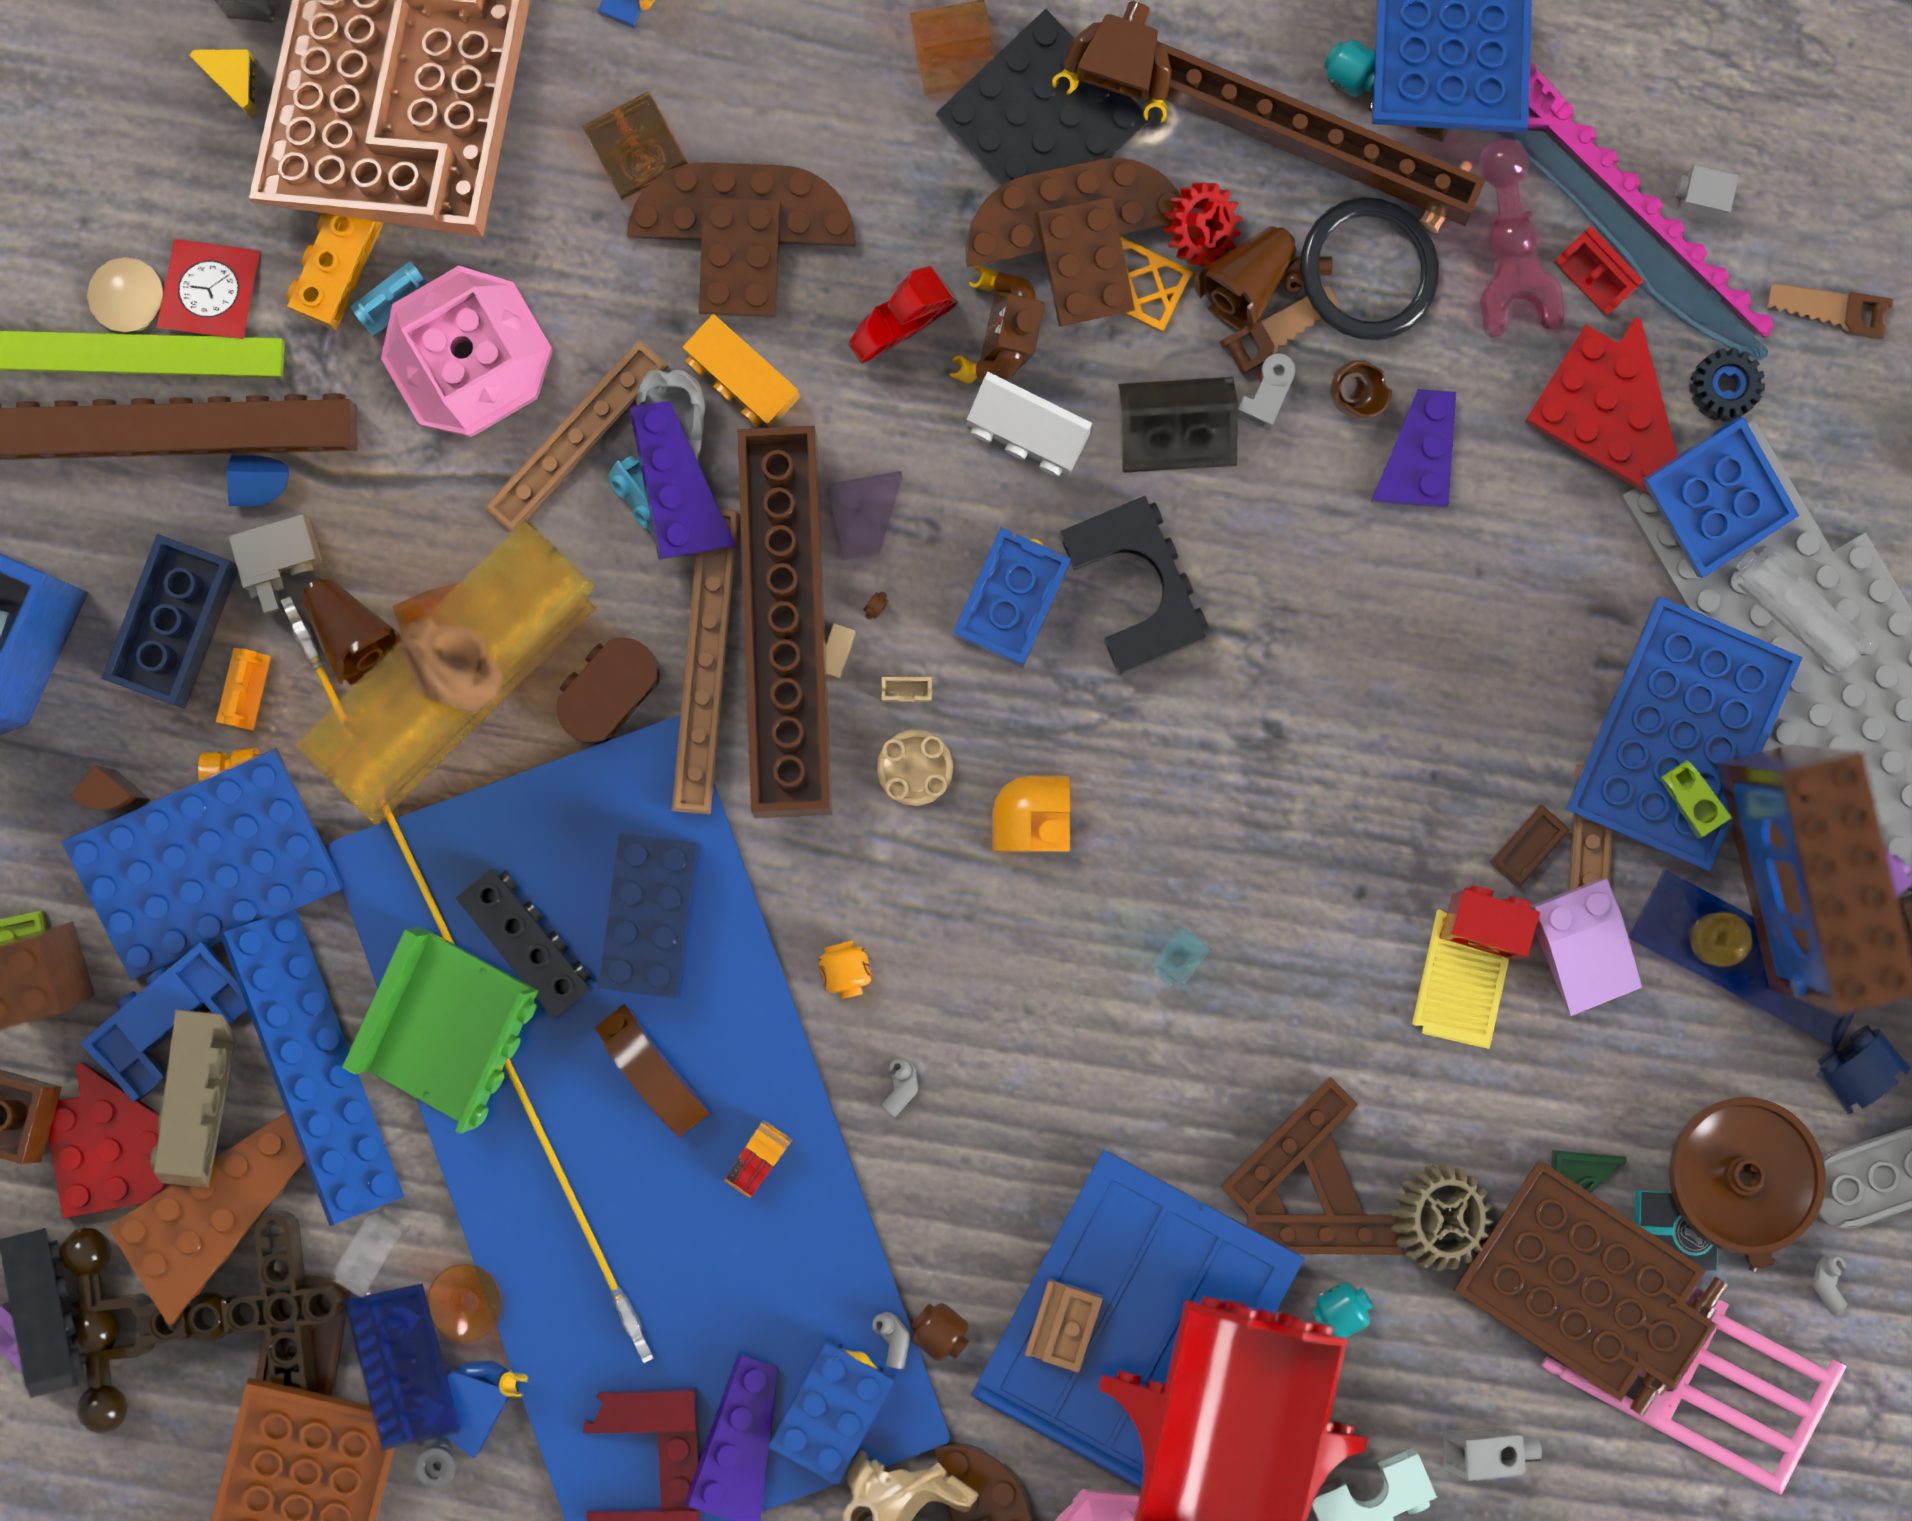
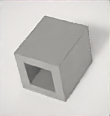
(1706, 192)

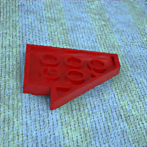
(1608, 405)
(103, 1147)

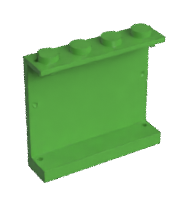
(442, 1026)

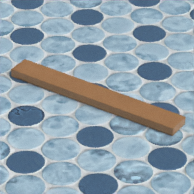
(704, 677)

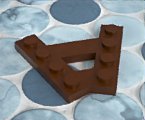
(1308, 1139)

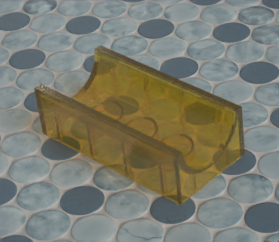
(389, 735)

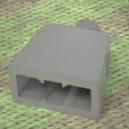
(1488, 1452)

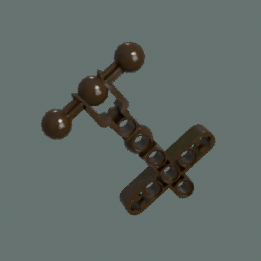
(97, 1328)

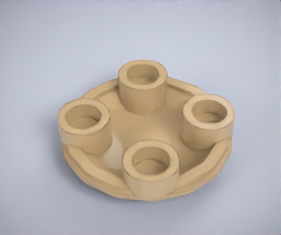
(125, 295)
(915, 767)

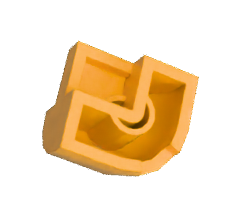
(1032, 815)

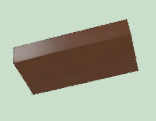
(1529, 845)

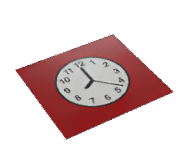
(208, 289)

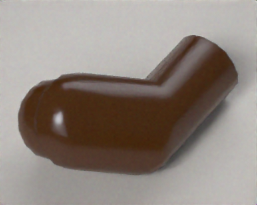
(1292, 278)

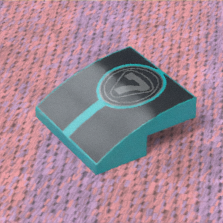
(1659, 1216)

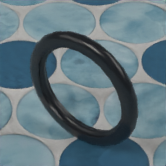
(1311, 279)

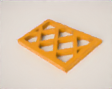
(1155, 262)

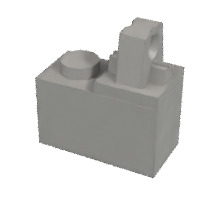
(270, 553)

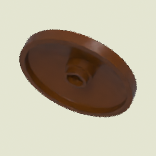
(1747, 1176)

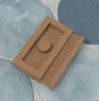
(1064, 1325)

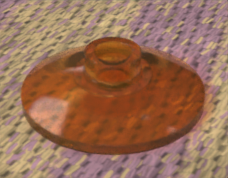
(448, 1304)

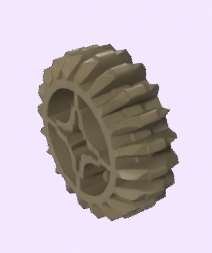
(1460, 1213)

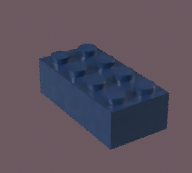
(170, 621)
(649, 915)

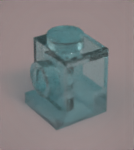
(1194, 951)

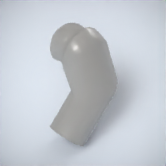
(1825, 1281)

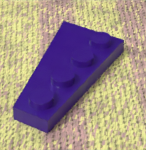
(676, 491)
(736, 1451)

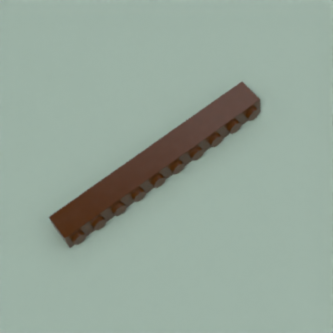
(1322, 137)
(178, 427)

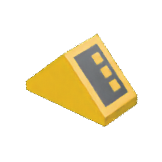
(233, 72)

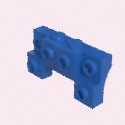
(147, 1018)

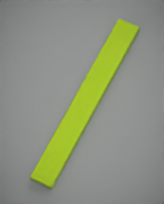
(141, 354)

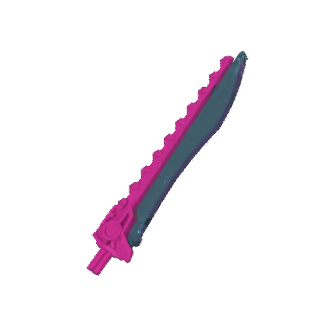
(1662, 275)

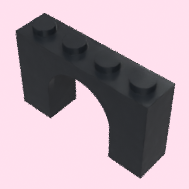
(1136, 531)

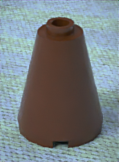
(1246, 277)
(347, 631)

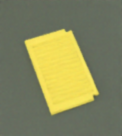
(1459, 990)

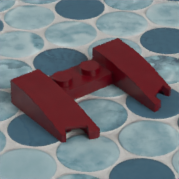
(675, 1418)

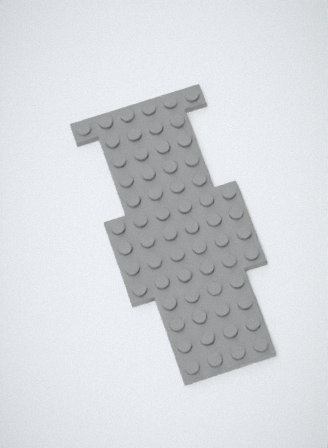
(1850, 710)

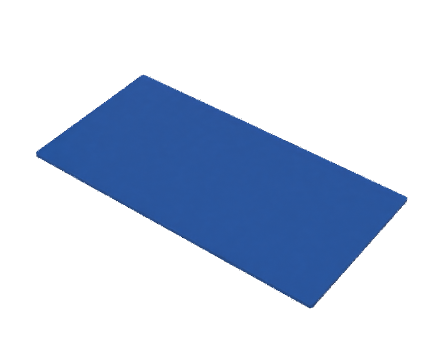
(682, 1244)

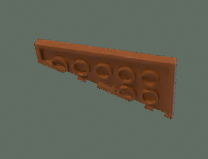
(193, 1230)

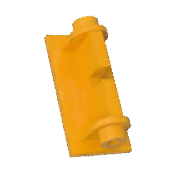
(243, 688)

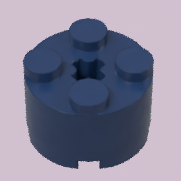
(1861, 1069)

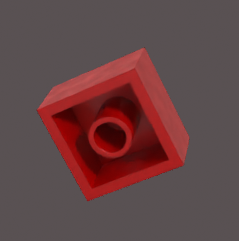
(1490, 923)

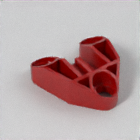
(913, 306)

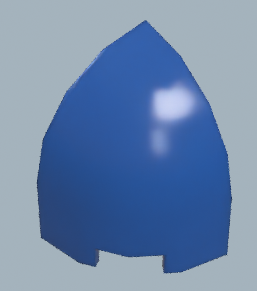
(255, 479)

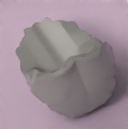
(684, 396)

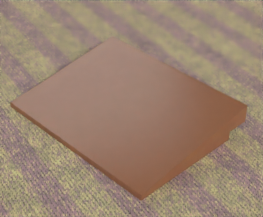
(391, 110)

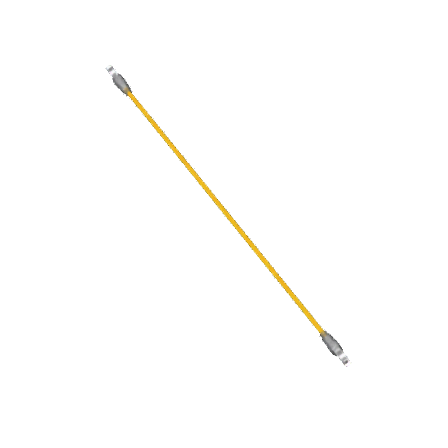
(628, 1317)

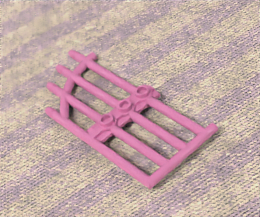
(1664, 1406)

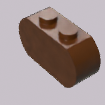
(607, 690)

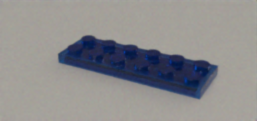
(1667, 928)

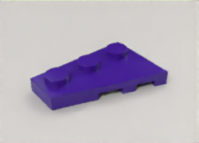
(1422, 455)

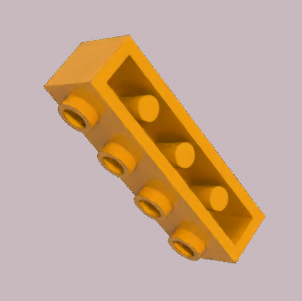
(332, 268)

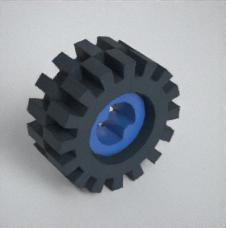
(1727, 404)

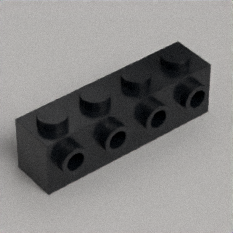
(525, 942)
(39, 1312)

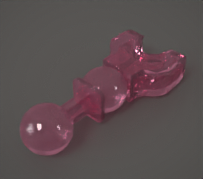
(1513, 243)

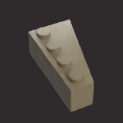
(193, 1098)

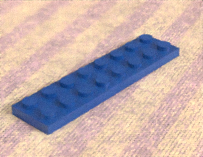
(307, 1061)

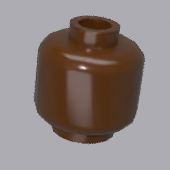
(940, 1332)

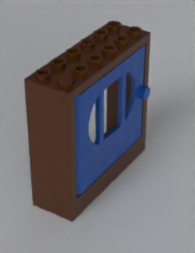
(1818, 877)

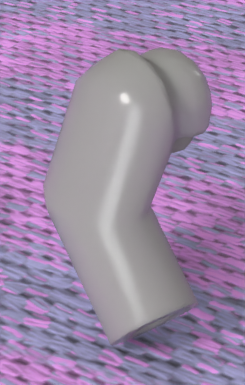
(904, 1084)
(897, 1337)

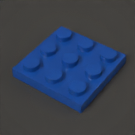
(1720, 497)

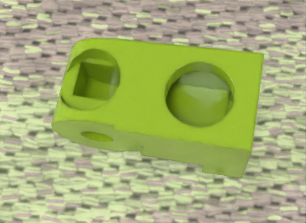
(1695, 799)

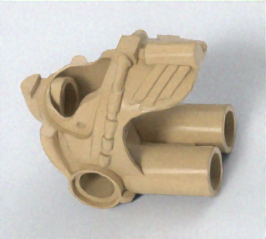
(900, 1493)

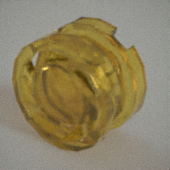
(1721, 939)

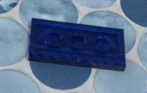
(402, 1366)

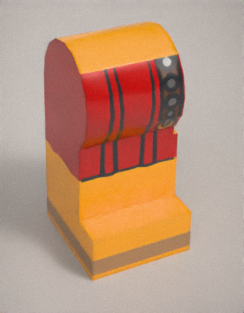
(757, 1159)

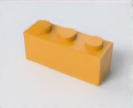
(740, 373)

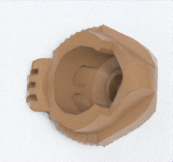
(458, 675)

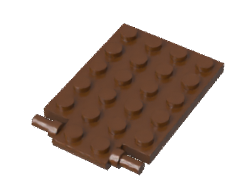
(1592, 1288)

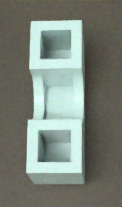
(1404, 1489)

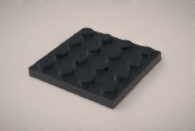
(1027, 126)

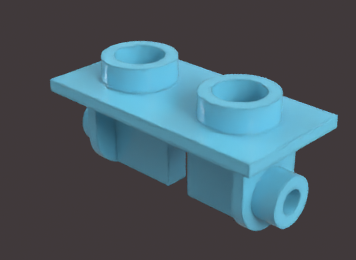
(375, 307)
(628, 484)

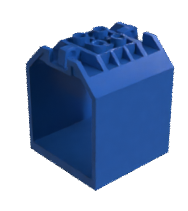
(34, 641)

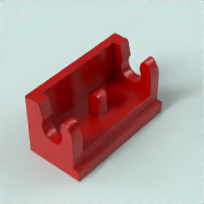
(1598, 271)

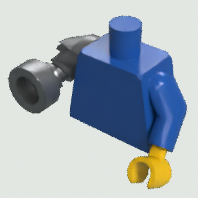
(479, 1397)

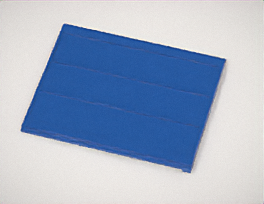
(1146, 1256)

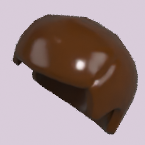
(1360, 390)

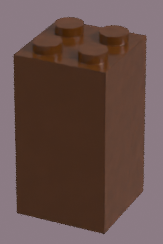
(41, 975)

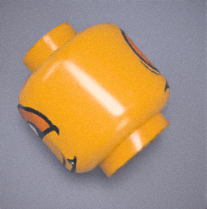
(844, 969)

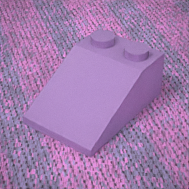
(1587, 946)

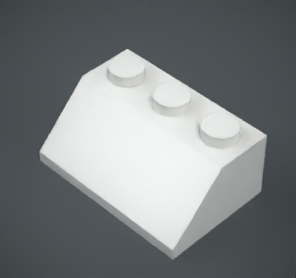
(1028, 425)

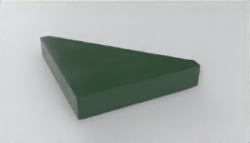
(1586, 1169)

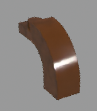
(650, 1071)

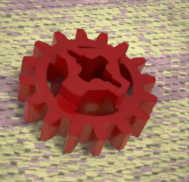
(1202, 223)

